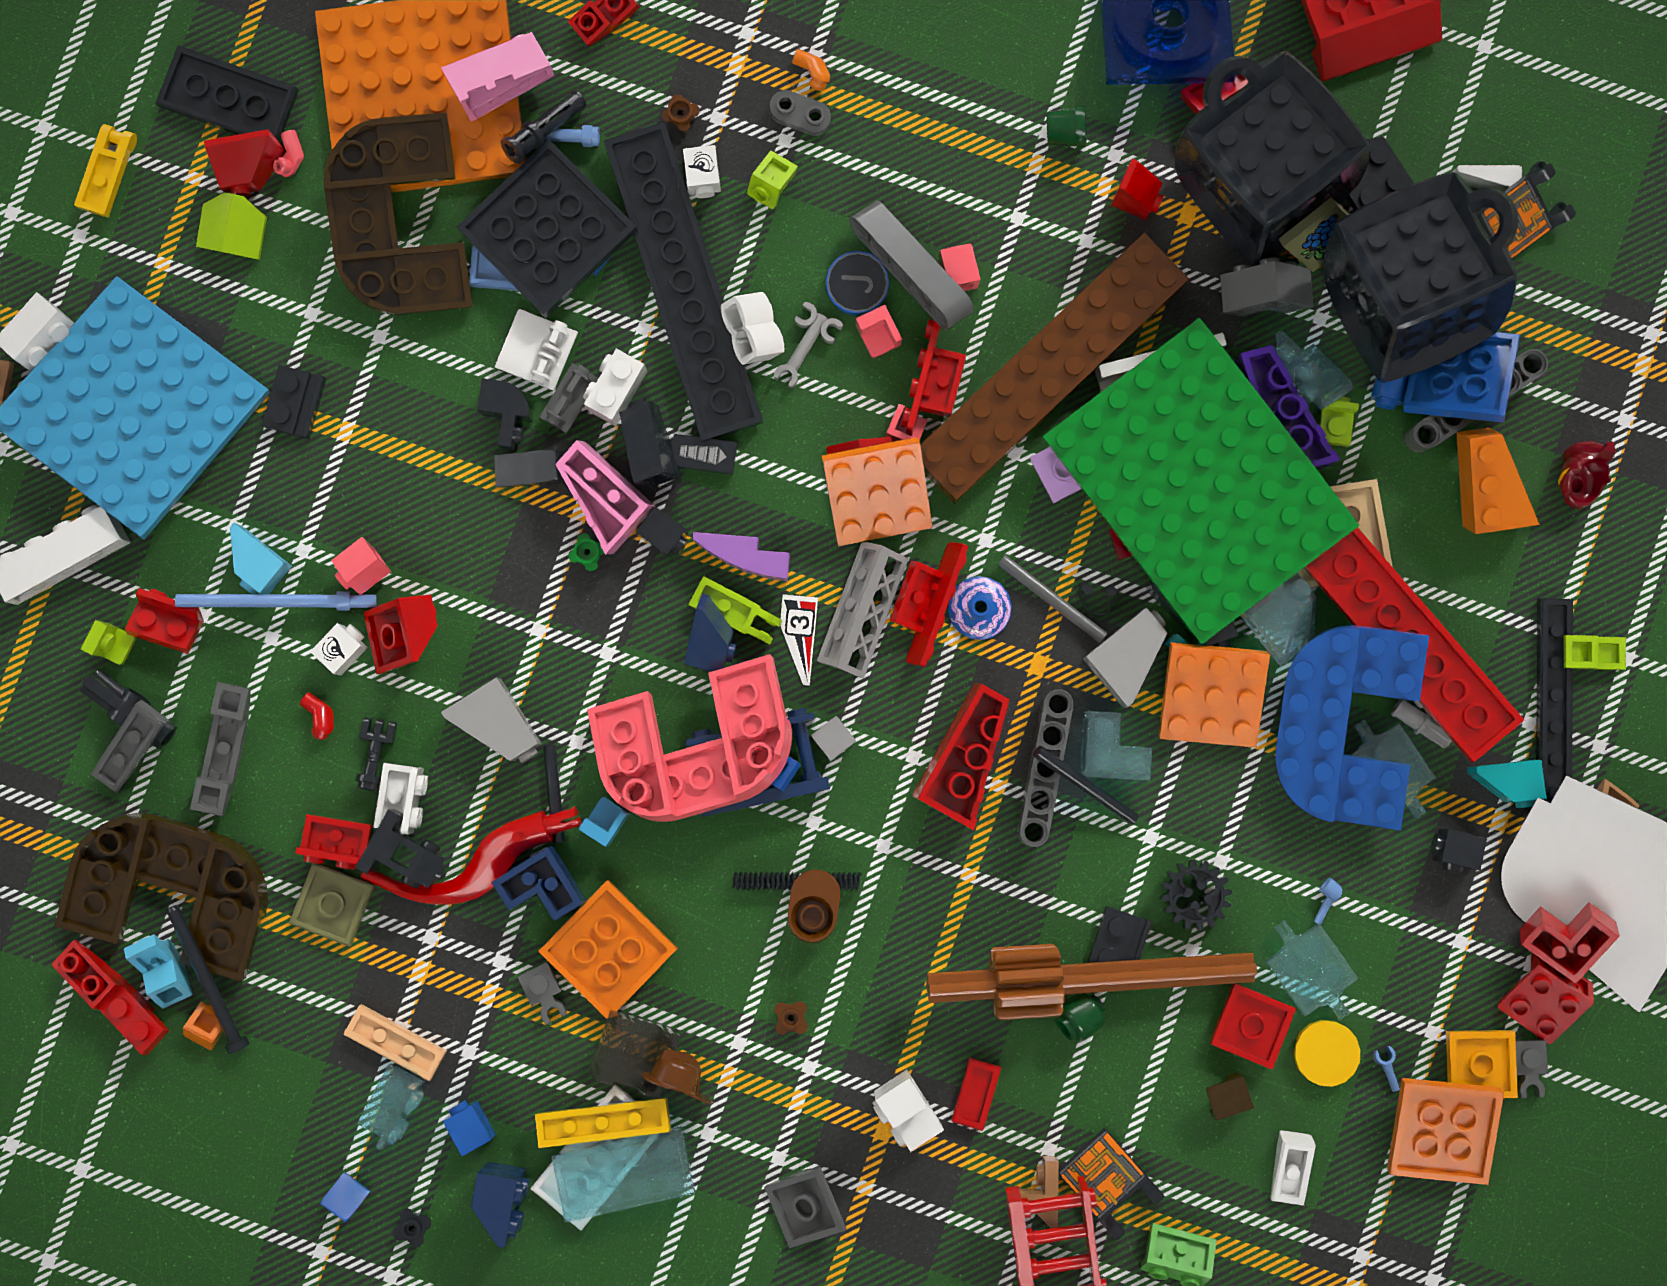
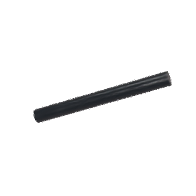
(1085, 785)

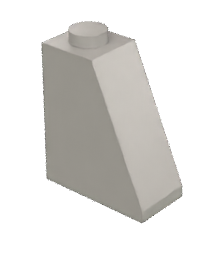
(1127, 655)
(496, 721)

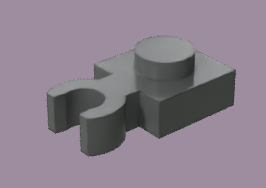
(541, 986)
(1530, 1062)

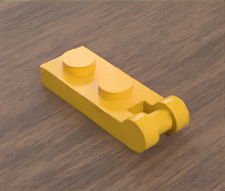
(105, 171)

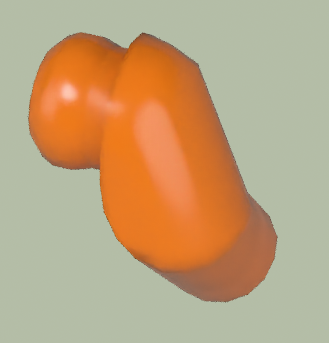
(816, 67)

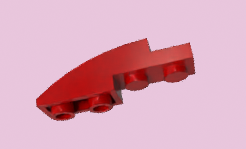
(112, 995)

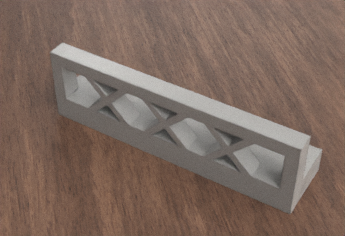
(858, 606)

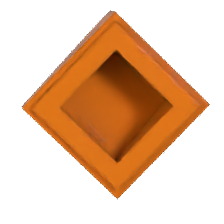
(203, 1026)

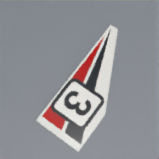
(798, 627)

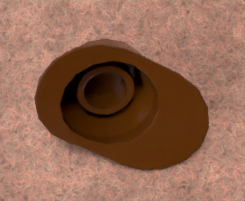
(677, 1072)

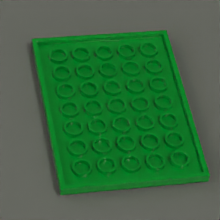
(1200, 481)

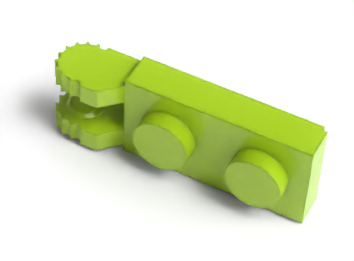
(736, 609)

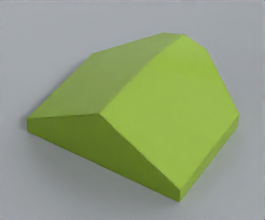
(232, 226)

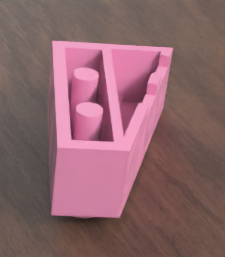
(498, 74)
(605, 496)

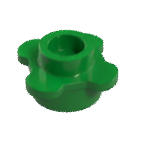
(578, 555)

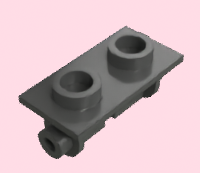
(568, 398)

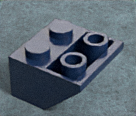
(497, 1200)

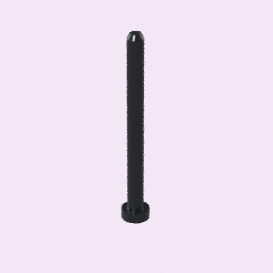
(235, 1041)

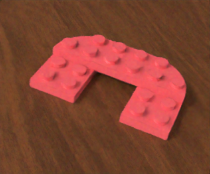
(706, 775)

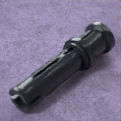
(535, 132)

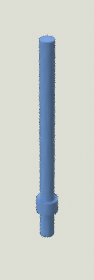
(341, 601)

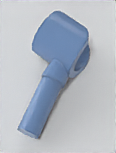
(1333, 892)
(1387, 1067)

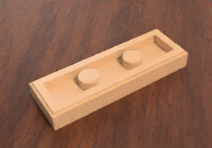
(395, 1042)

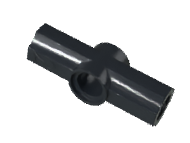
(120, 702)

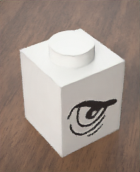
(702, 171)
(339, 648)

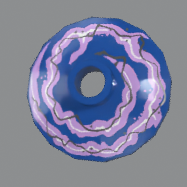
(968, 620)

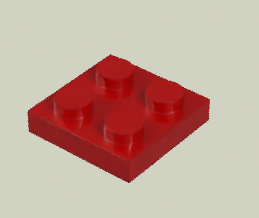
(1252, 1025)

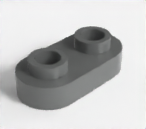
(798, 114)

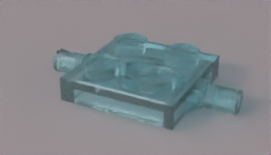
(1397, 747)
(1311, 970)

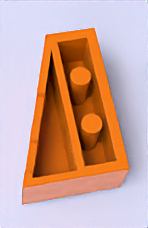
(1490, 484)

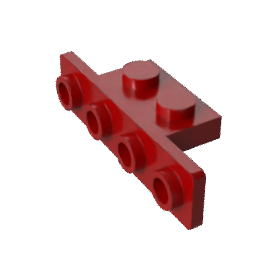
(938, 382)
(925, 600)

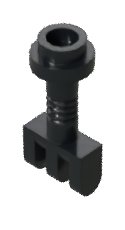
(377, 738)

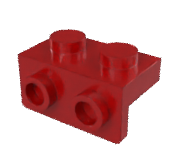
(334, 840)

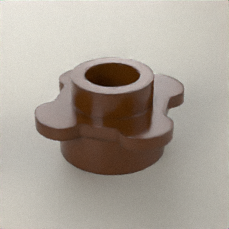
(678, 104)
(797, 1010)

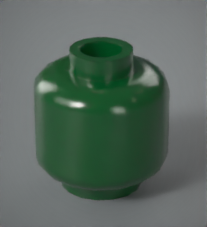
(1081, 1016)

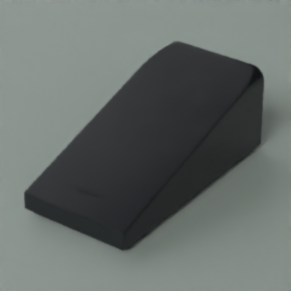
(527, 468)

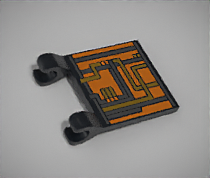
(1533, 215)
(1111, 1174)

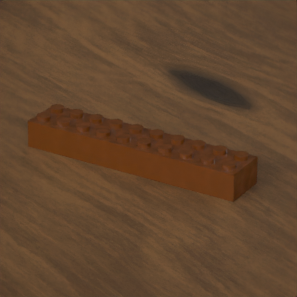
(1050, 367)

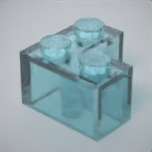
(1103, 754)

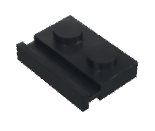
(294, 402)
(1119, 937)

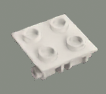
(536, 349)

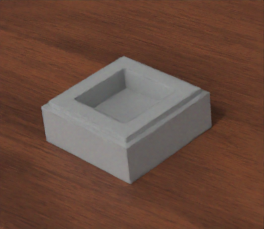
(833, 738)

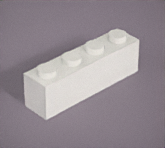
(59, 554)

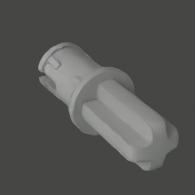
(1420, 722)

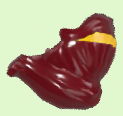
(1585, 472)

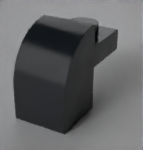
(506, 402)

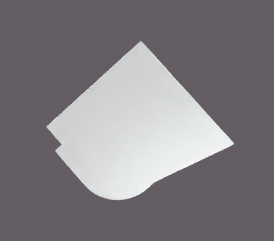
(1601, 854)

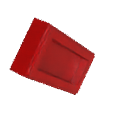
(976, 1094)

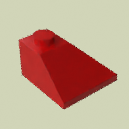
(243, 160)
(400, 631)

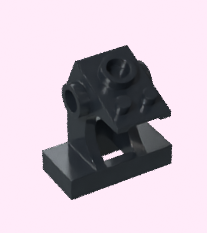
(423, 869)

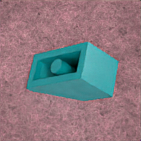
(1512, 781)

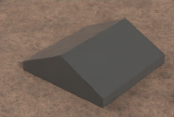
(805, 1207)

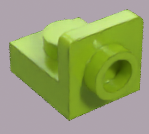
(771, 179)
(1338, 421)
(108, 642)

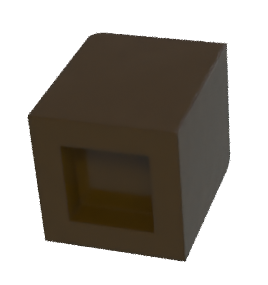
(1229, 1097)

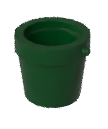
(1067, 127)

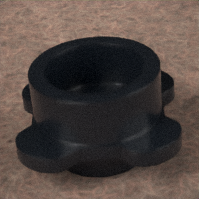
(409, 1218)

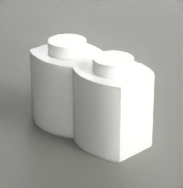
(752, 328)

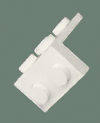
(401, 791)

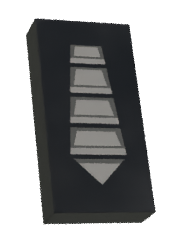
(706, 456)

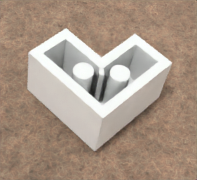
(907, 1111)

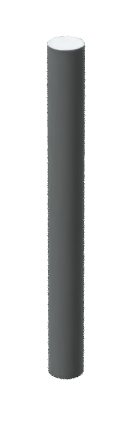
(1052, 599)

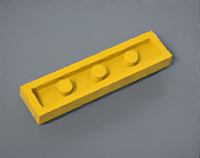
(602, 1122)

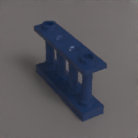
(811, 779)

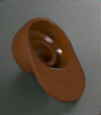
(814, 906)

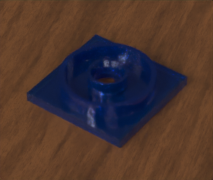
(1148, 53)

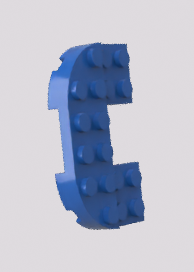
(1316, 723)

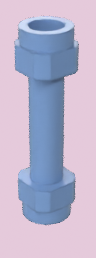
(588, 135)

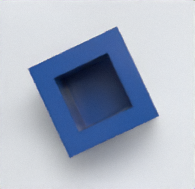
(468, 1126)

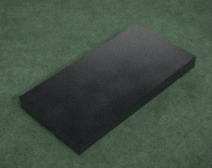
(225, 94)

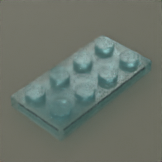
(623, 1174)

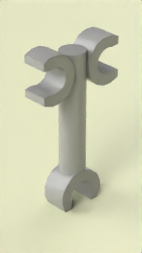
(816, 324)

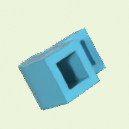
(163, 975)

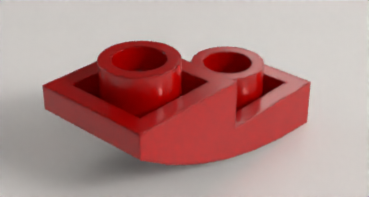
(601, 18)

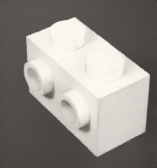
(34, 331)
(615, 386)

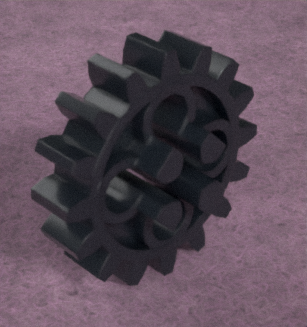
(1190, 912)

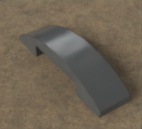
(223, 750)

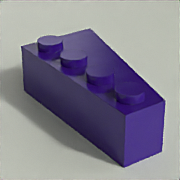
(1275, 386)

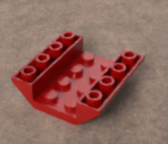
(1369, 31)

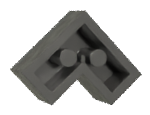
(1266, 287)

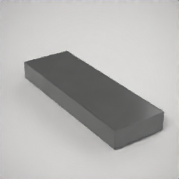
(129, 746)

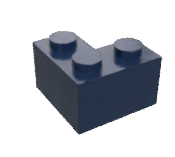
(545, 876)

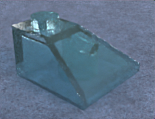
(1284, 619)

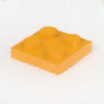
(1483, 1059)

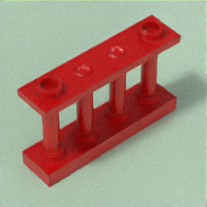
(1026, 1239)

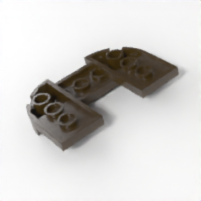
(363, 218)
(176, 857)

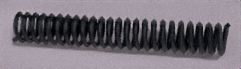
(788, 880)

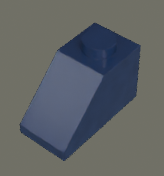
(709, 638)

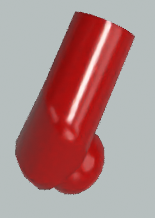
(322, 716)

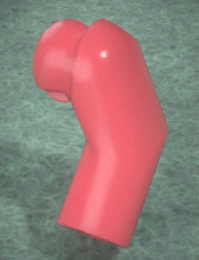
(293, 156)

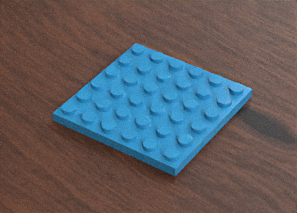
(130, 407)

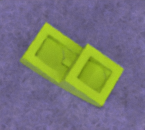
(1594, 652)

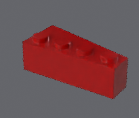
(965, 756)

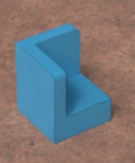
(604, 821)

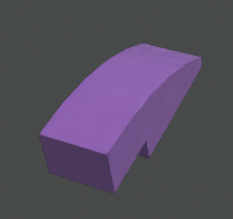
(744, 555)

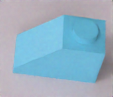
(255, 562)

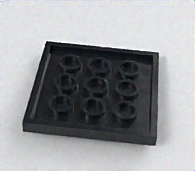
(547, 228)

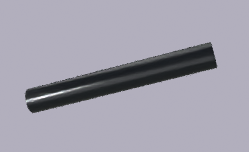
(553, 785)

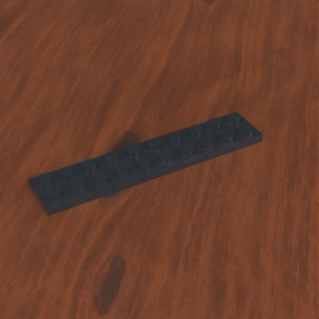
(682, 281)

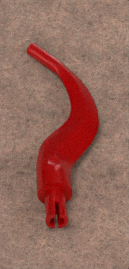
(489, 862)

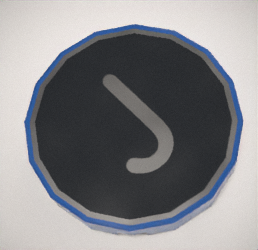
(857, 283)

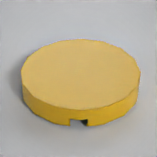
(1326, 1053)

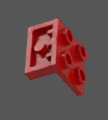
(1547, 1000)

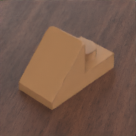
(1047, 1176)

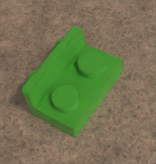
(1179, 1256)

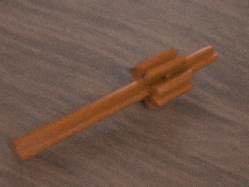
(1033, 984)

